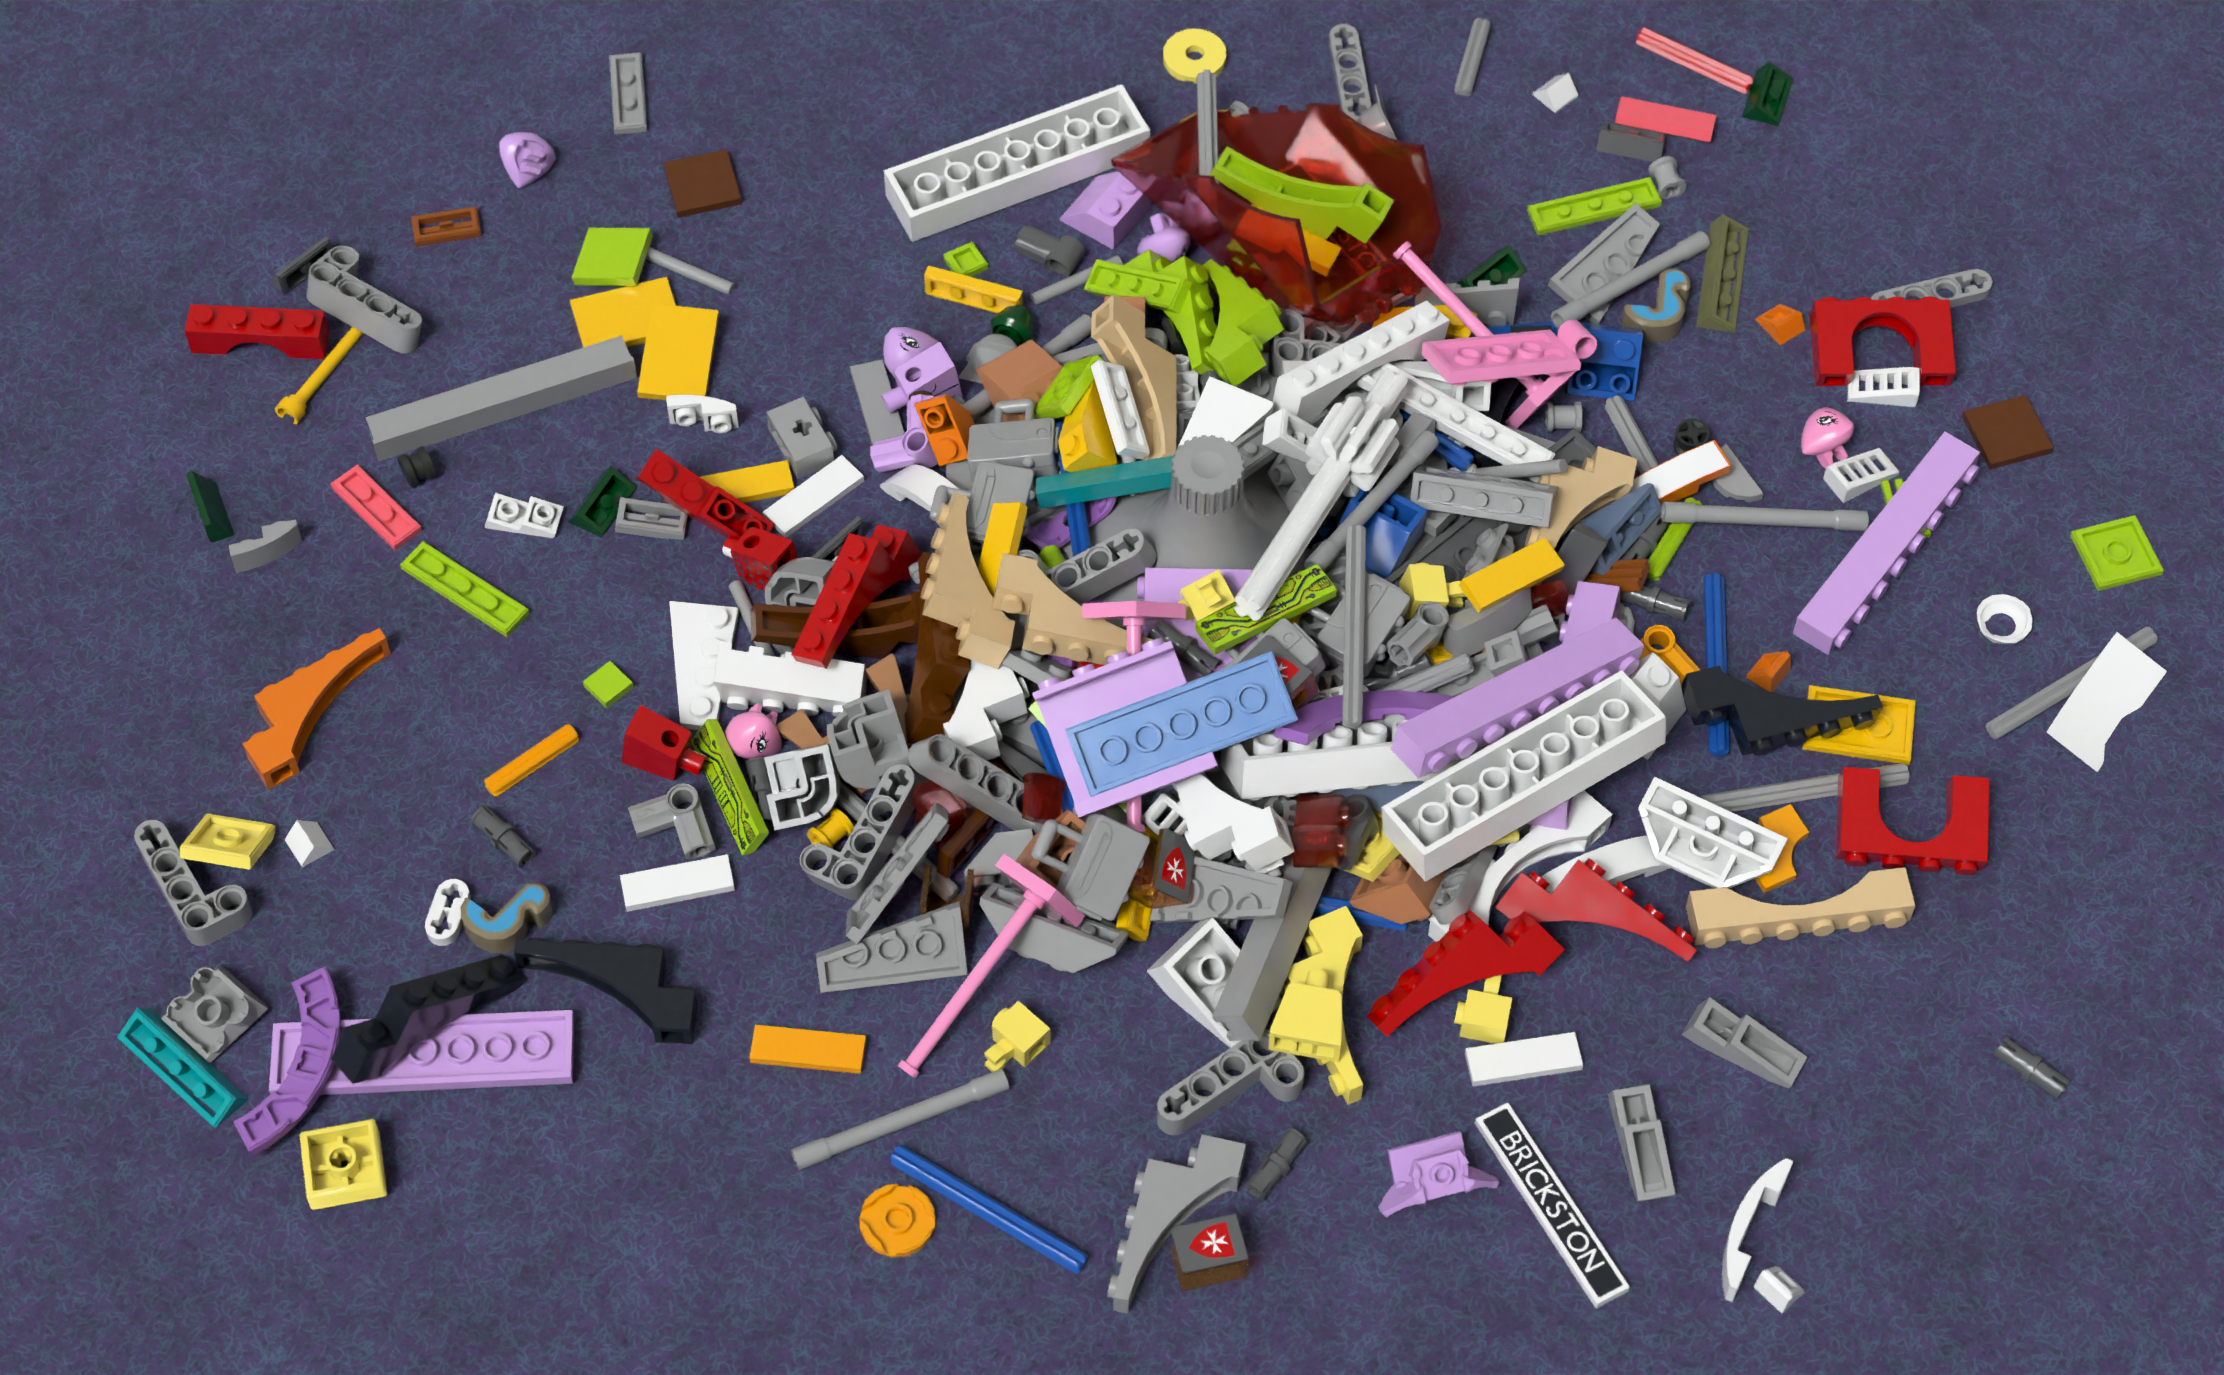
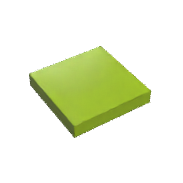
(612, 256)
(1066, 389)
(2116, 553)

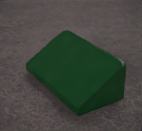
(1768, 95)
(1496, 268)
(602, 502)
(210, 507)

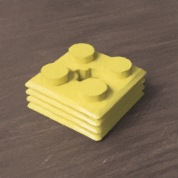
(322, 1158)

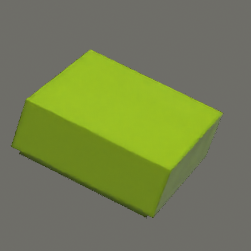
(966, 260)
(608, 684)

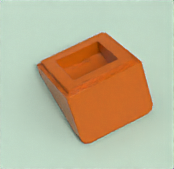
(1782, 323)

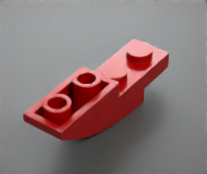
(698, 498)

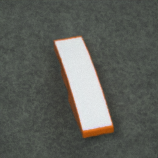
(1685, 472)

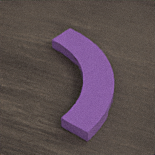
(1323, 714)
(308, 1070)

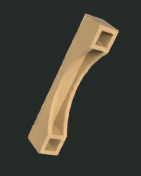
(1726, 916)

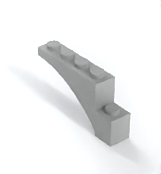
(1168, 1199)

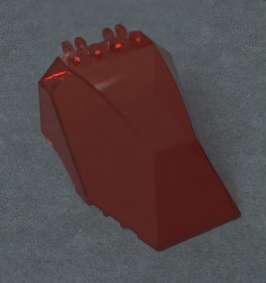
(1270, 248)

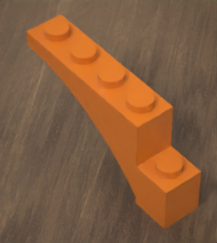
(300, 700)

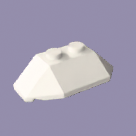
(1705, 838)

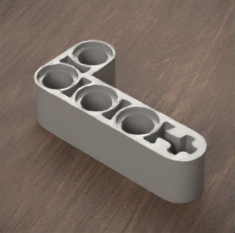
(339, 292)
(1291, 343)
(1125, 556)
(866, 830)
(180, 882)
(1226, 1087)

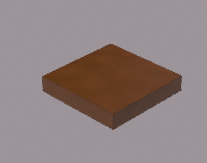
(702, 183)
(2007, 432)

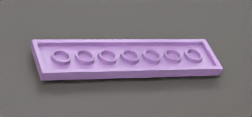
(459, 1055)

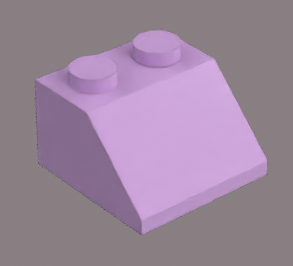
(1107, 209)

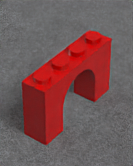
(1921, 322)
(1865, 838)

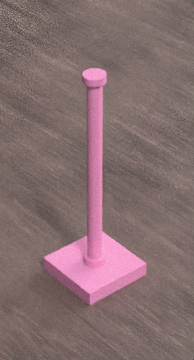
(1537, 390)
(1134, 616)
(1036, 895)

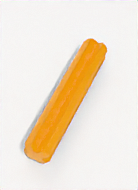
(531, 760)

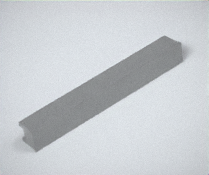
(501, 397)
(1269, 956)

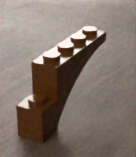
(870, 636)
(936, 673)

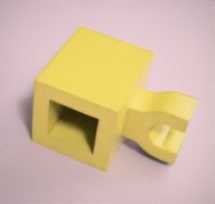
(1428, 584)
(1206, 596)
(1484, 1013)
(1017, 1036)

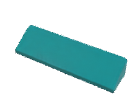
(1104, 482)
(182, 1062)

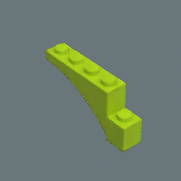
(1317, 205)
(1196, 316)
(1242, 327)

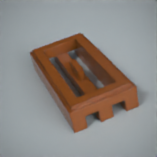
(446, 230)
(1624, 573)

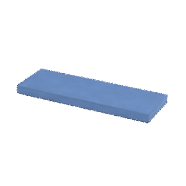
(1181, 724)

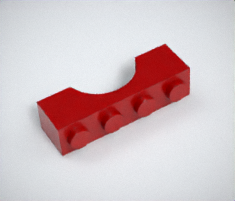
(293, 331)

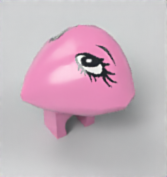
(1825, 434)
(754, 734)

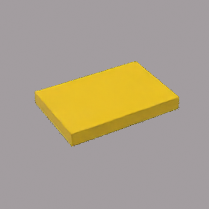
(619, 312)
(677, 351)
(1885, 740)

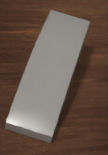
(1470, 630)
(1744, 1043)
(1642, 1142)

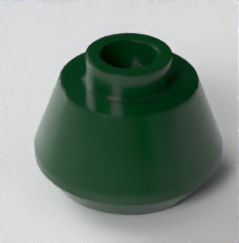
(1014, 323)

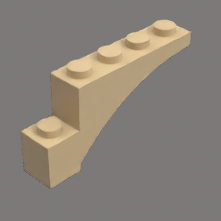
(1149, 369)
(1584, 491)
(958, 592)
(1054, 618)

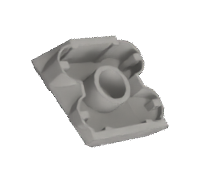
(213, 1011)

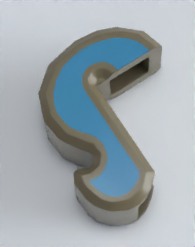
(1667, 318)
(512, 922)

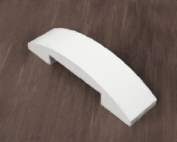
(916, 484)
(1619, 860)
(1767, 1190)

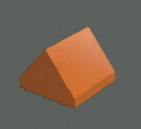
(1770, 670)

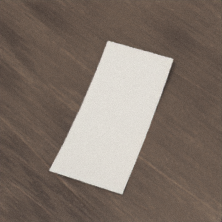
(2108, 692)

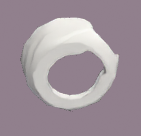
(2007, 605)

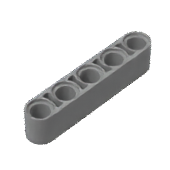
(974, 781)

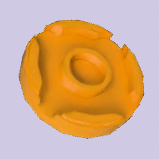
(897, 1233)

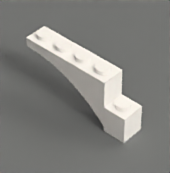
(987, 700)
(1224, 823)

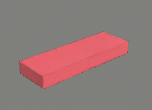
(1665, 119)
(376, 507)

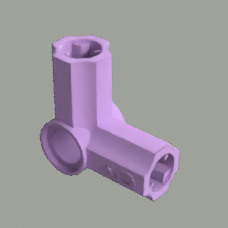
(905, 449)

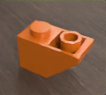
(946, 427)

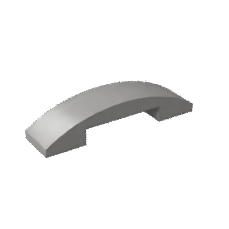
(1500, 656)

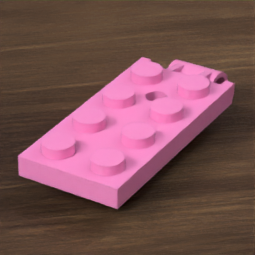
(1511, 354)

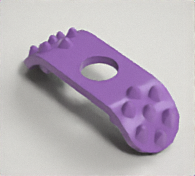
(1057, 534)

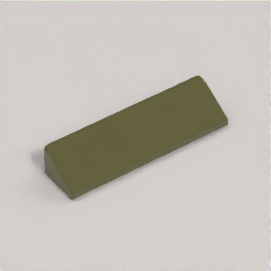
(1719, 274)

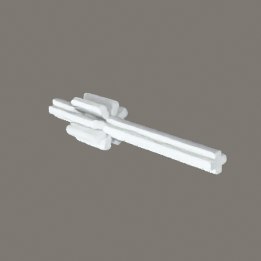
(1344, 456)

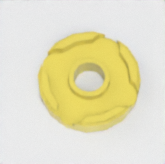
(1193, 41)

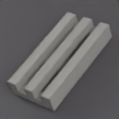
(650, 524)

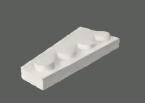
(695, 646)

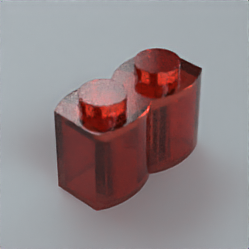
(925, 797)
(1319, 831)

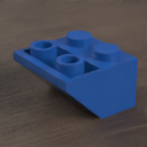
(1612, 366)
(1389, 532)

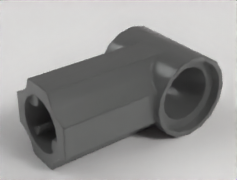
(1056, 254)
(1363, 828)

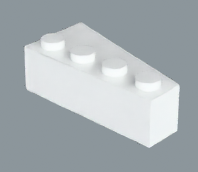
(784, 682)

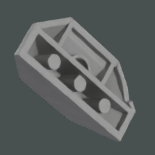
(1050, 936)

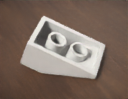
(1197, 973)

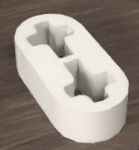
(439, 910)

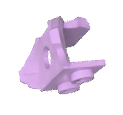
(1431, 1171)

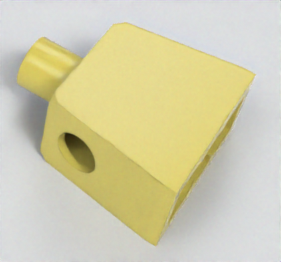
(1309, 1019)

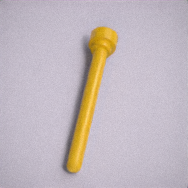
(295, 404)

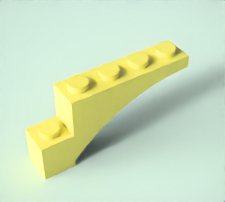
(1330, 948)

